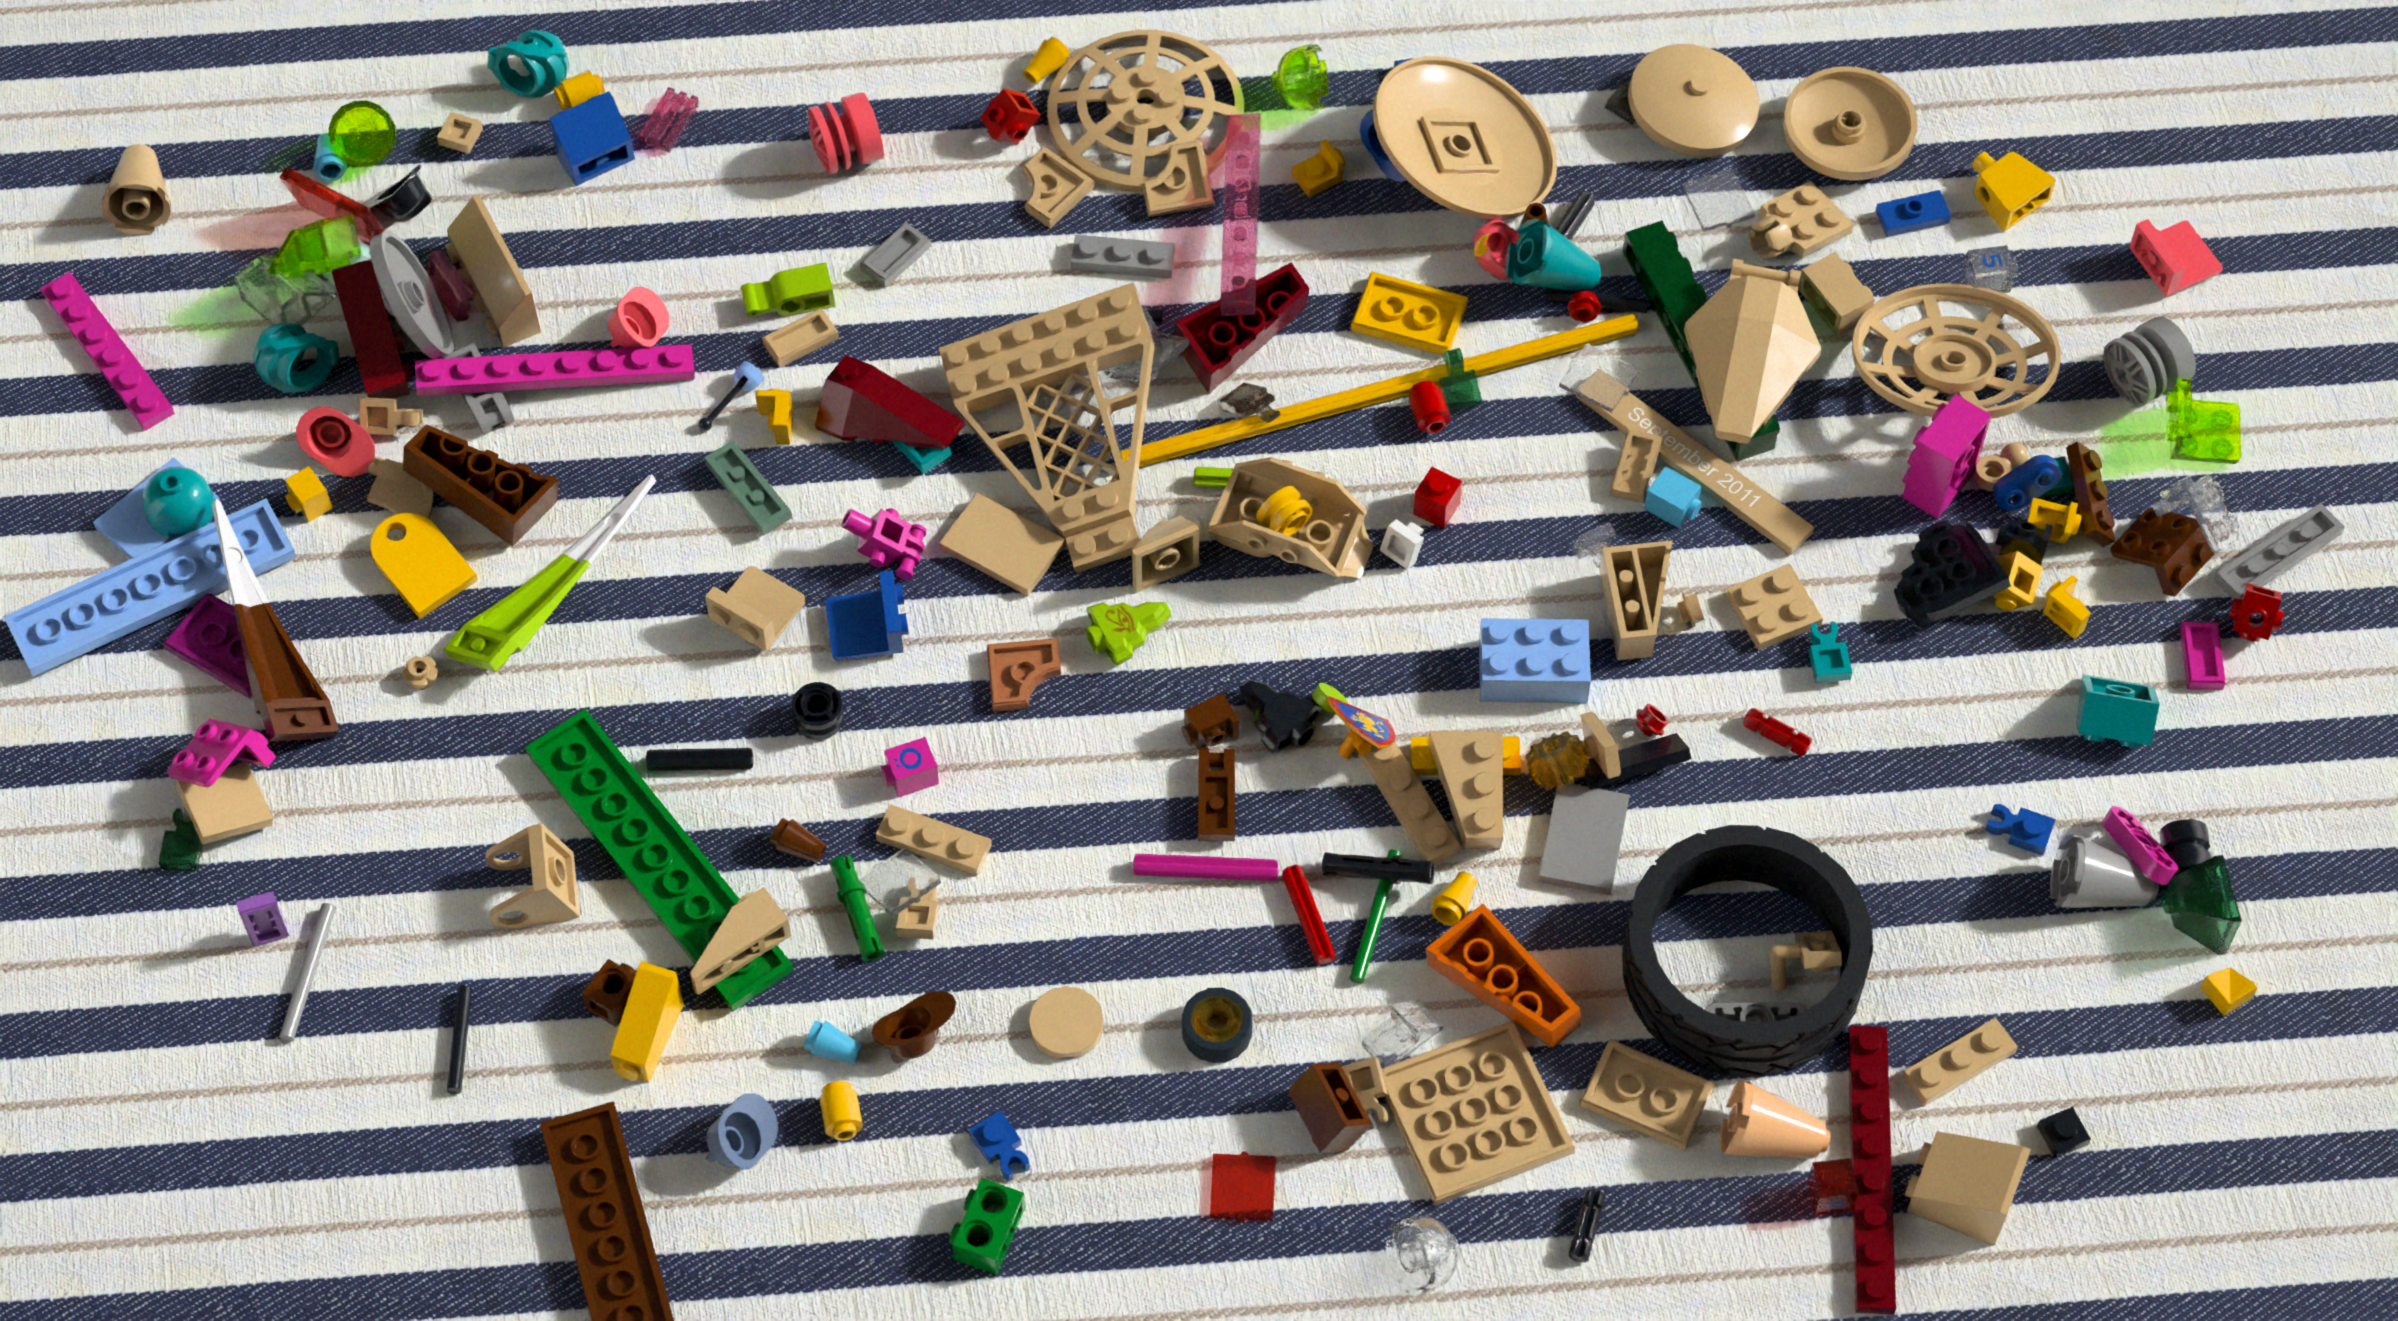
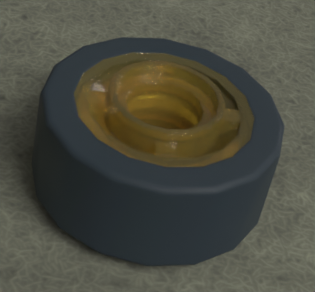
(1217, 1006)

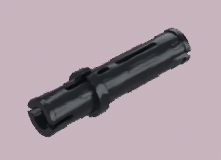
(1370, 867)

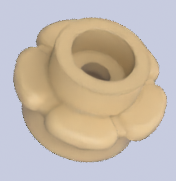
(1690, 609)
(423, 679)

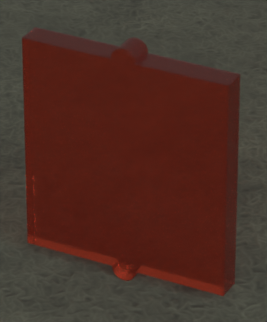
(1242, 1187)

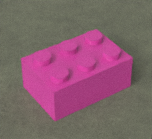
(1945, 455)

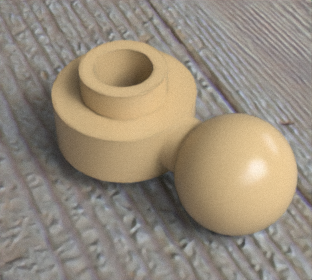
(2011, 456)

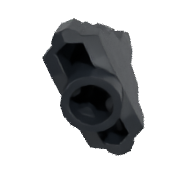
(1280, 715)

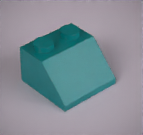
(2117, 711)

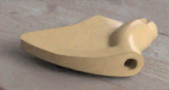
(398, 489)

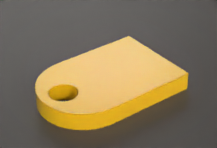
(422, 564)

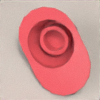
(638, 319)
(335, 441)

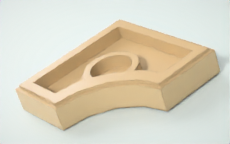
(1182, 182)
(1055, 186)

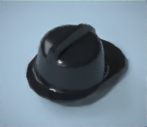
(402, 199)

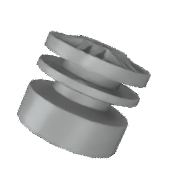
(2149, 360)

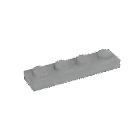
(2280, 551)

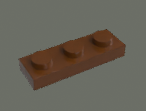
(2091, 494)

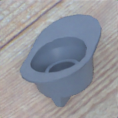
(742, 1132)

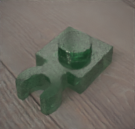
(181, 848)

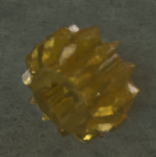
(1557, 760)

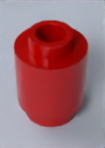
(1429, 407)

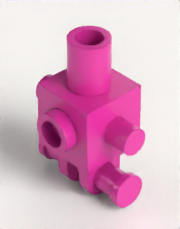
(887, 539)

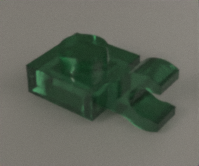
(1459, 387)

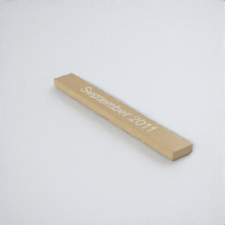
(1712, 473)

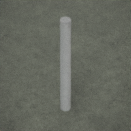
(307, 972)

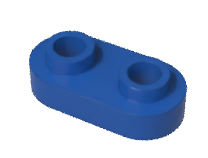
(2026, 482)

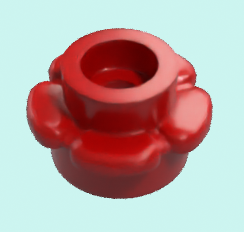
(1584, 306)
(1651, 720)

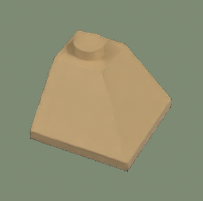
(1165, 552)

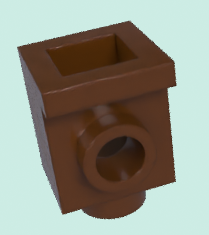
(1210, 722)

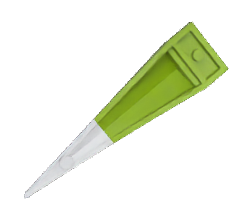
(513, 621)

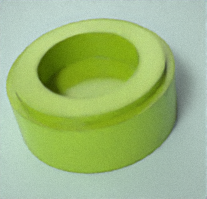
(1320, 694)

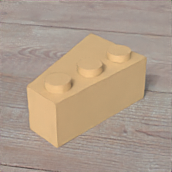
(1633, 594)
(1473, 781)

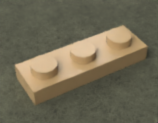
(933, 839)
(1959, 1061)

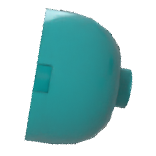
(177, 501)

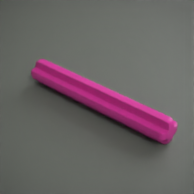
(1205, 867)

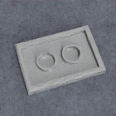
(1584, 838)

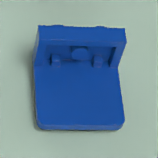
(867, 622)

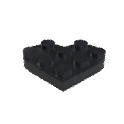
(1948, 573)

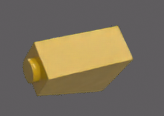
(646, 1022)

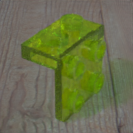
(2202, 428)

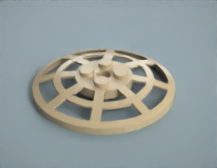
(1138, 118)
(1973, 356)

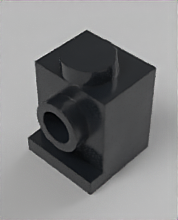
(2024, 538)

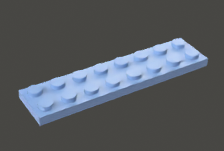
(143, 589)

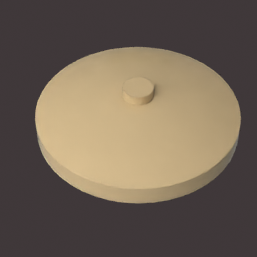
(1693, 100)
(1850, 123)

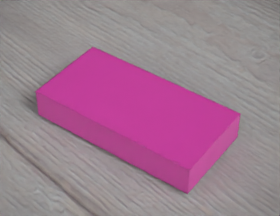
(2202, 655)

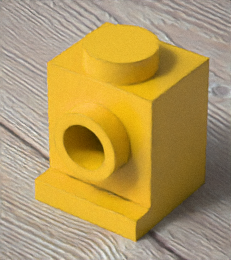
(2023, 578)

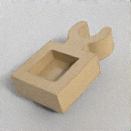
(919, 918)
(1368, 1085)

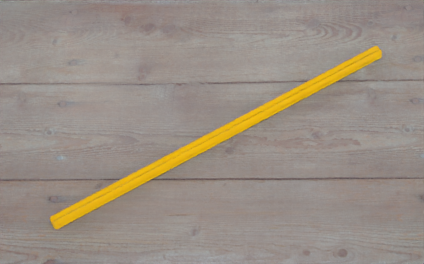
(1383, 390)

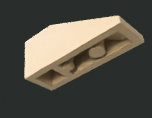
(744, 935)

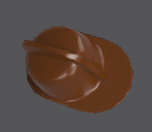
(914, 1027)

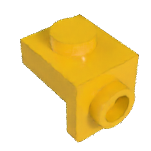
(2061, 517)

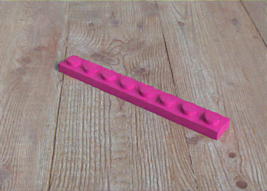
(554, 370)

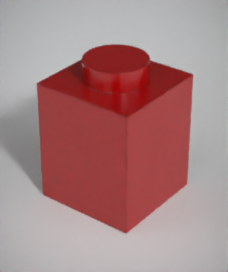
(1437, 497)

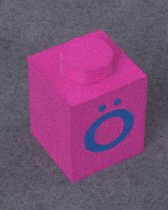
(910, 767)

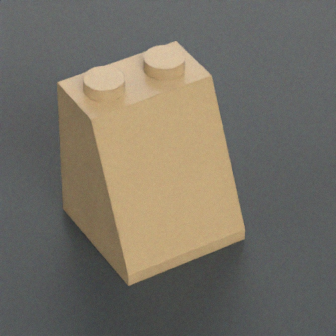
(1967, 1183)

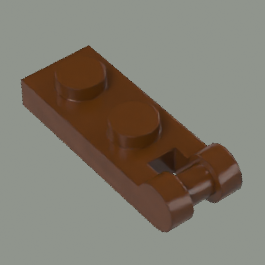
(1216, 796)

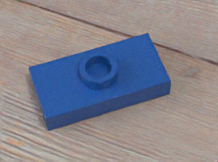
(1913, 213)

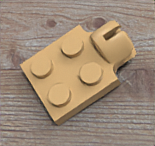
(1798, 223)

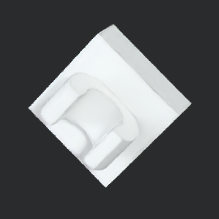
(1402, 543)

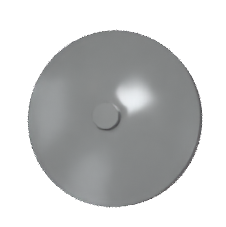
(411, 295)

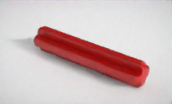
(1308, 915)

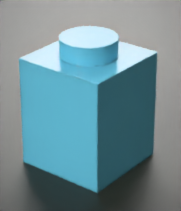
(1673, 498)

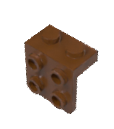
(2168, 544)

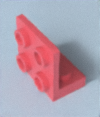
(2173, 255)

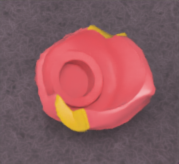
(1491, 246)

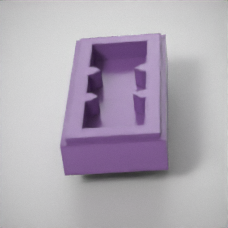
(262, 918)

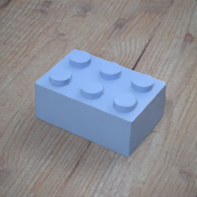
(1534, 660)

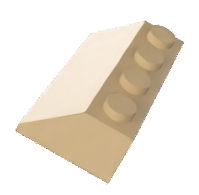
(492, 274)

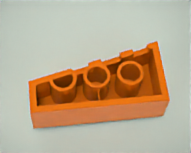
(1501, 973)

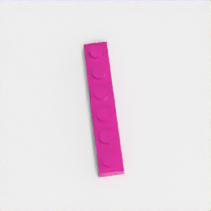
(107, 351)

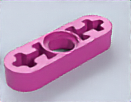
(2139, 845)

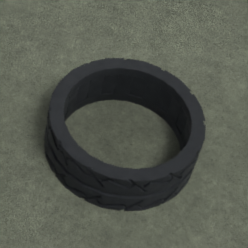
(1764, 858)

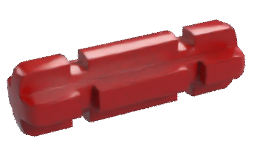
(1777, 731)

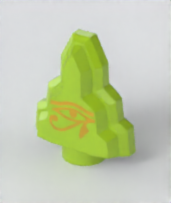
(1123, 628)

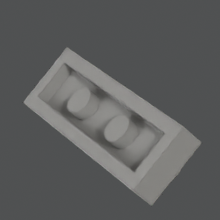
(1123, 256)

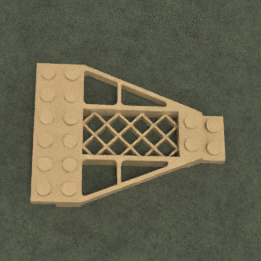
(1052, 351)

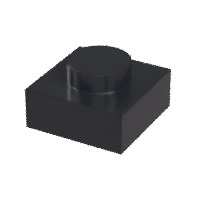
(2063, 1132)

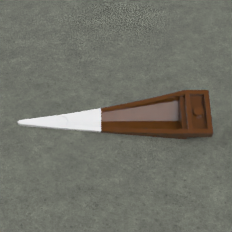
(279, 679)

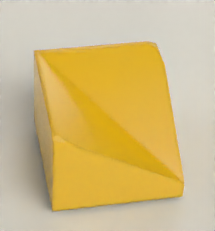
(2228, 989)

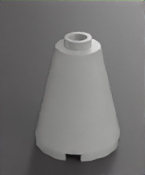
(2097, 877)

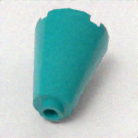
(1549, 260)

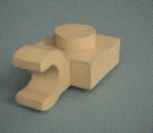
(382, 416)

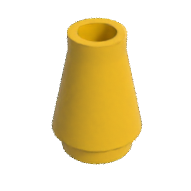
(1047, 59)
(1453, 901)

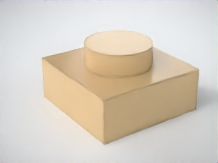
(460, 132)

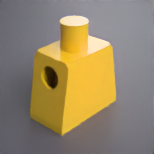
(2011, 187)

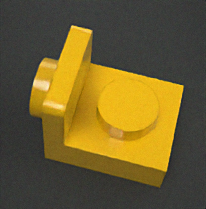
(1320, 170)
(780, 411)
(2064, 609)

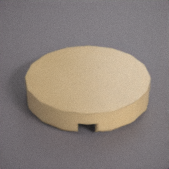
(1066, 1022)

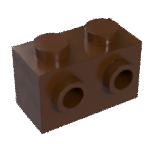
(1329, 1107)

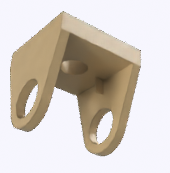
(554, 886)

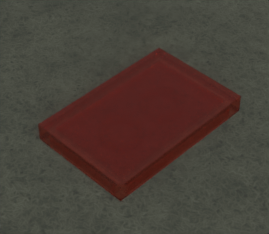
(330, 203)

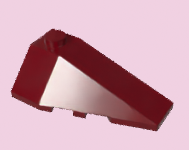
(873, 405)

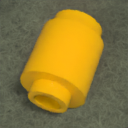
(578, 89)
(840, 1110)

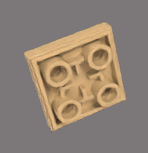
(228, 806)

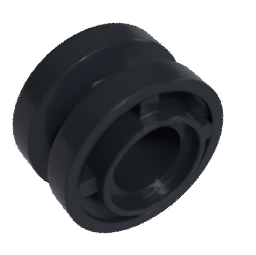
(818, 696)

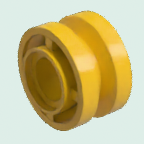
(1284, 511)

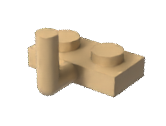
(1815, 949)

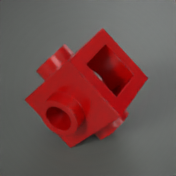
(1009, 116)
(2261, 601)

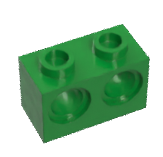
(995, 1227)

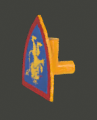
(1364, 729)

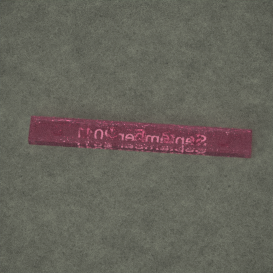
(1241, 215)

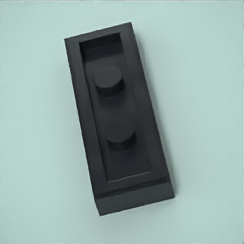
(1640, 760)

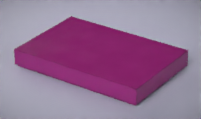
(212, 643)

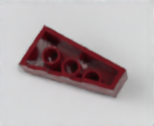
(371, 332)
(1226, 342)

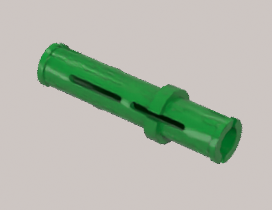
(852, 895)

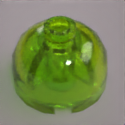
(1302, 78)
(362, 133)

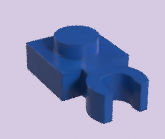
(2027, 830)
(997, 1141)

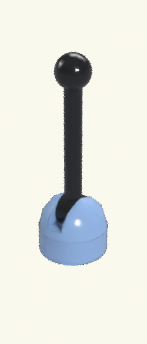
(746, 378)

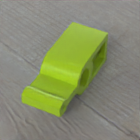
(790, 292)

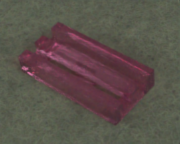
(668, 98)
(450, 285)

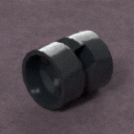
(2186, 842)

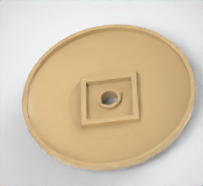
(1448, 101)

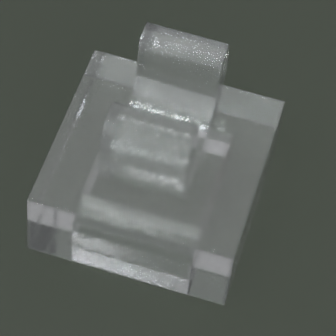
(1593, 542)

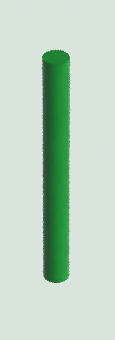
(1372, 928)

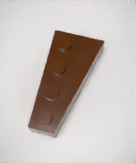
(486, 488)

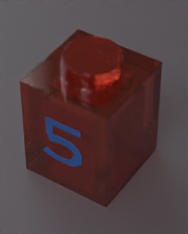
(1832, 1186)

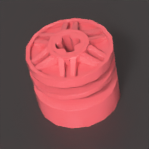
(844, 133)

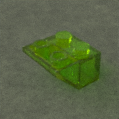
(317, 247)

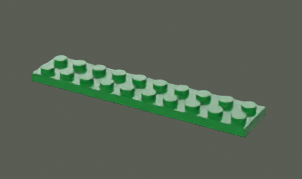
(648, 847)

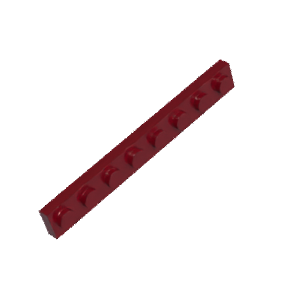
(1872, 1170)

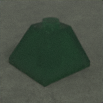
(2204, 904)

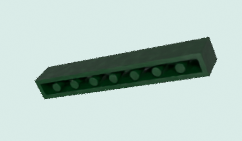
(1675, 299)

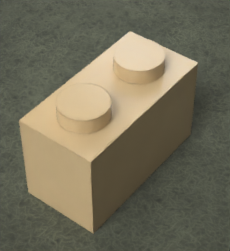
(1835, 293)

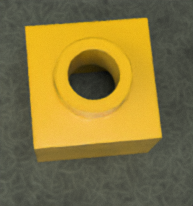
(307, 494)

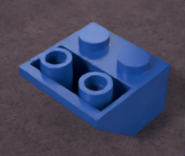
(591, 138)

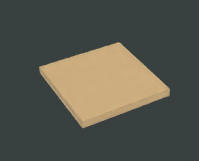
(1475, 1113)

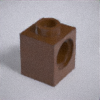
(606, 1005)

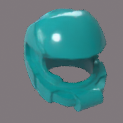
(540, 54)
(282, 349)

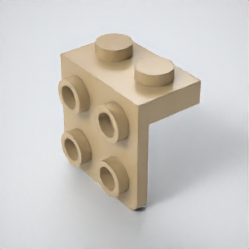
(755, 607)

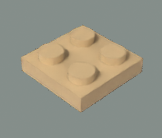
(1773, 606)

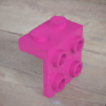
(215, 748)

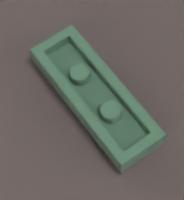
(748, 487)

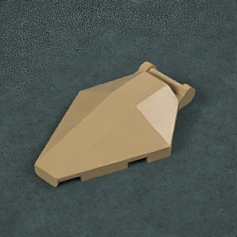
(1750, 348)

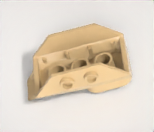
(1330, 540)

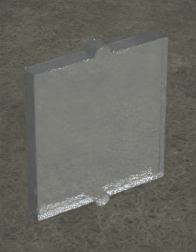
(1718, 200)
(1599, 377)
(899, 882)

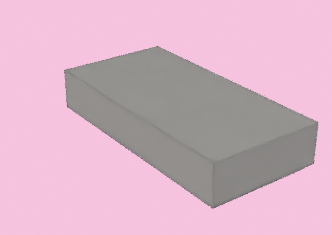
(895, 254)

